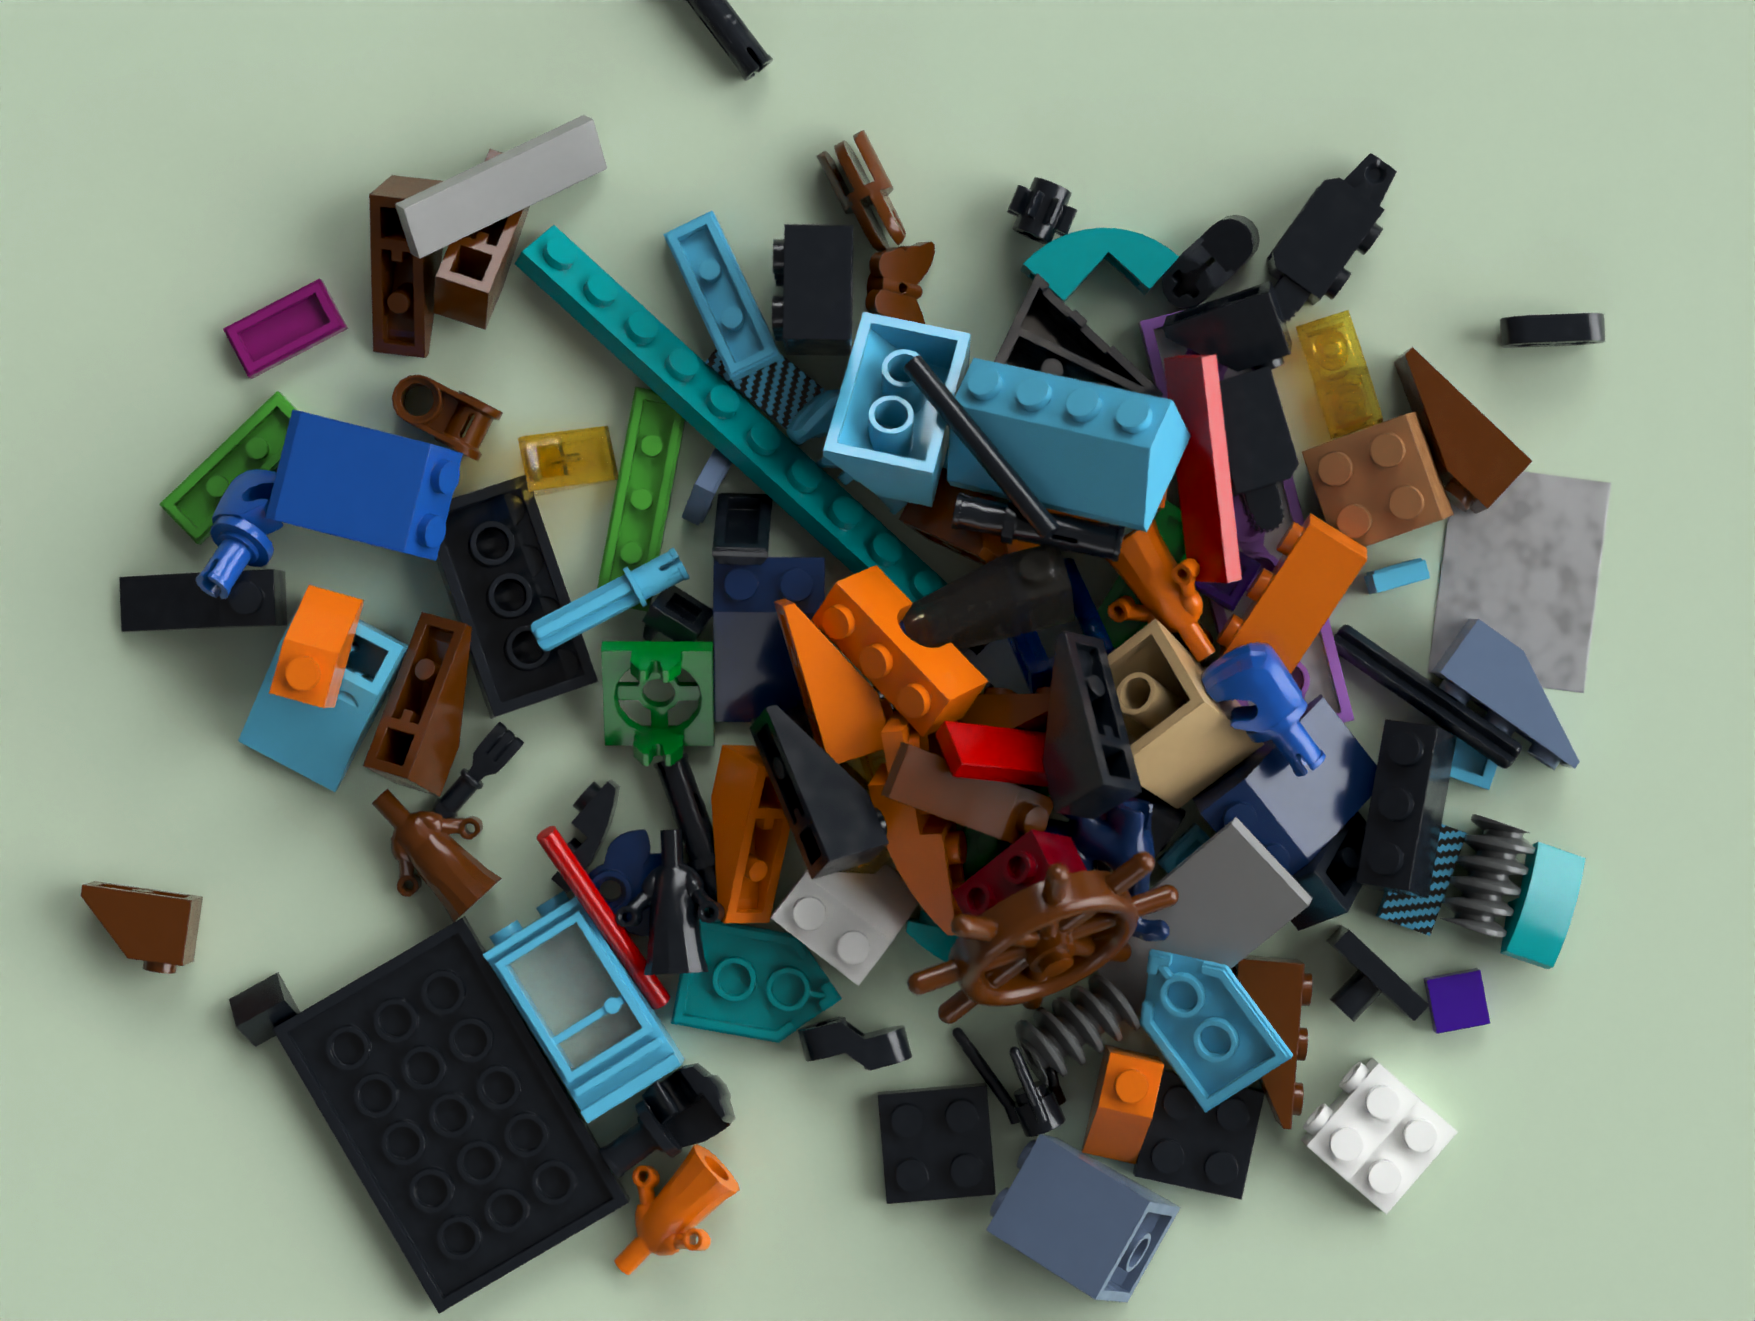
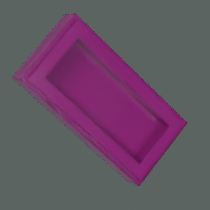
(285, 328)

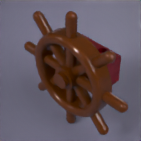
(1038, 925)

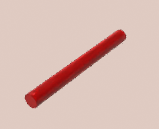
(602, 916)

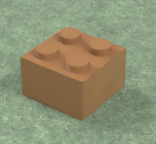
(1379, 481)

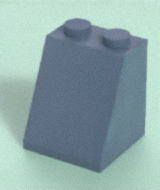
(1081, 1219)

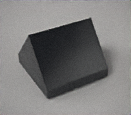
(262, 1009)

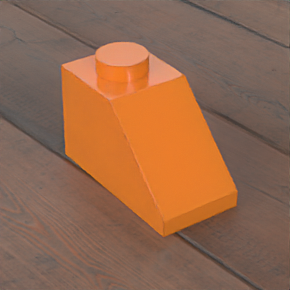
(317, 648)
(1122, 1104)

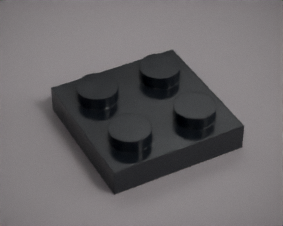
(936, 1143)
(1199, 1147)

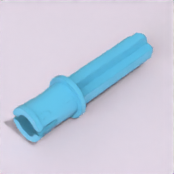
(609, 600)

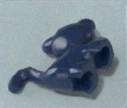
(1114, 840)

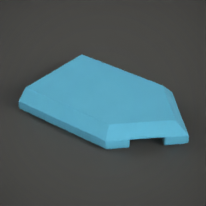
(1207, 1027)

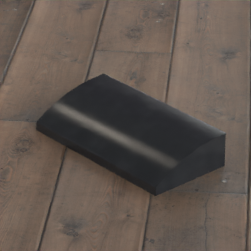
(499, 583)

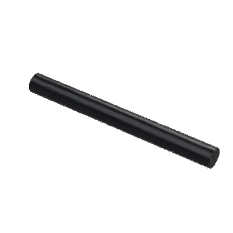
(981, 448)

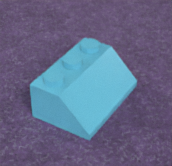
(882, 422)

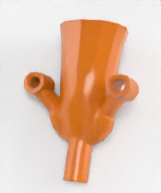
(1162, 588)
(668, 1221)

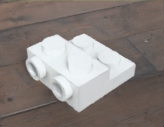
(1377, 1134)

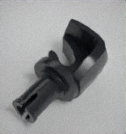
(673, 1115)

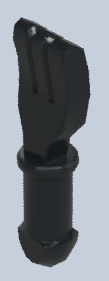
(488, 759)

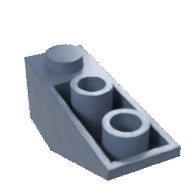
(1501, 681)

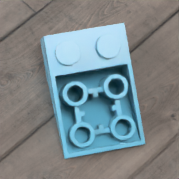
(325, 740)

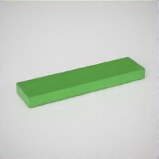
(643, 487)

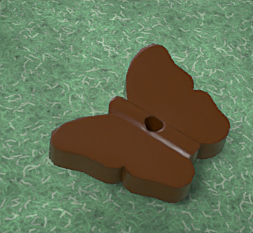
(895, 281)

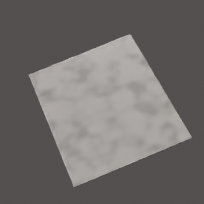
(1528, 573)

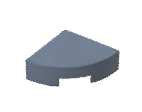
(706, 487)

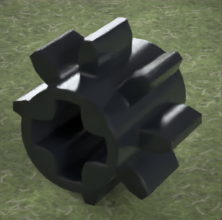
(1042, 210)

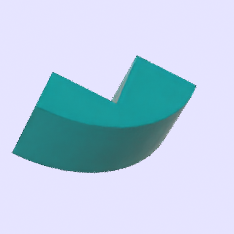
(1074, 256)

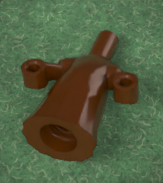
(424, 843)

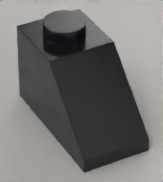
(1238, 328)
(1332, 875)

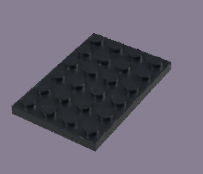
(451, 1115)

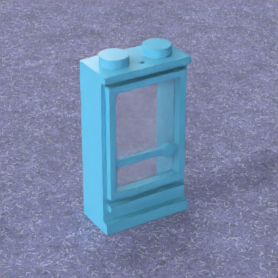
(582, 1006)

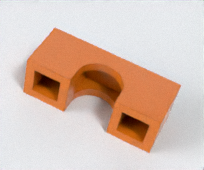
(919, 681)

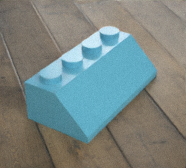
(1071, 442)

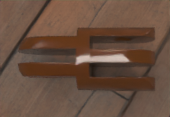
(865, 192)

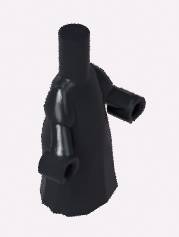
(674, 924)

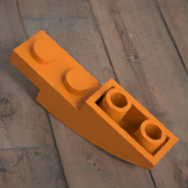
(922, 845)

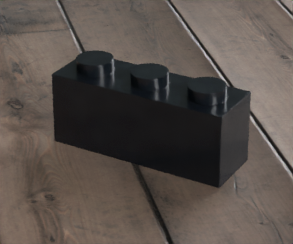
(1406, 808)

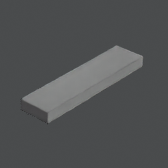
(501, 186)

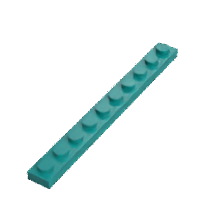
(721, 413)

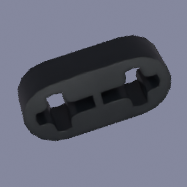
(1552, 330)

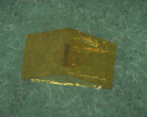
(567, 459)

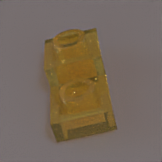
(1339, 374)

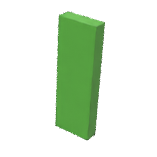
(251, 447)

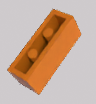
(1298, 593)

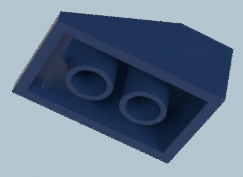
(749, 644)
(1289, 812)

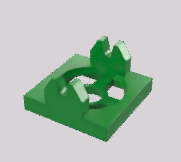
(658, 661)

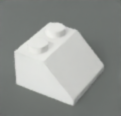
(847, 916)

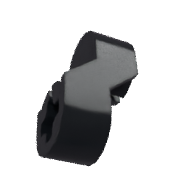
(1192, 280)
(870, 1049)

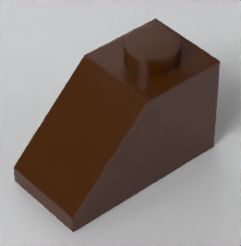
(936, 525)
(147, 923)

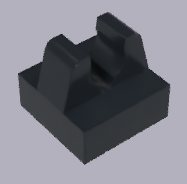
(676, 616)

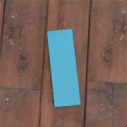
(722, 296)

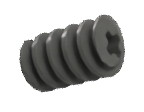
(1488, 876)
(1074, 1026)

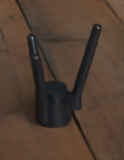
(1035, 1105)

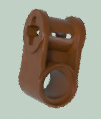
(448, 415)

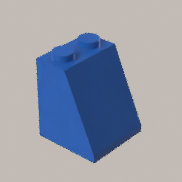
(364, 485)

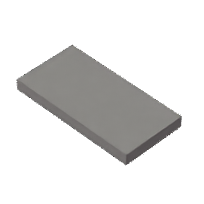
(1226, 908)

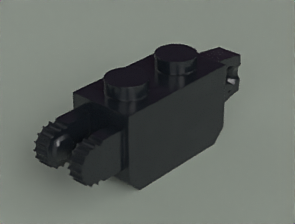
(1326, 235)

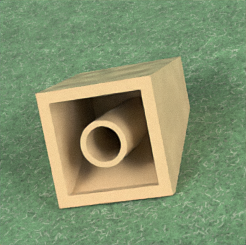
(1172, 723)

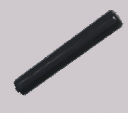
(1426, 697)

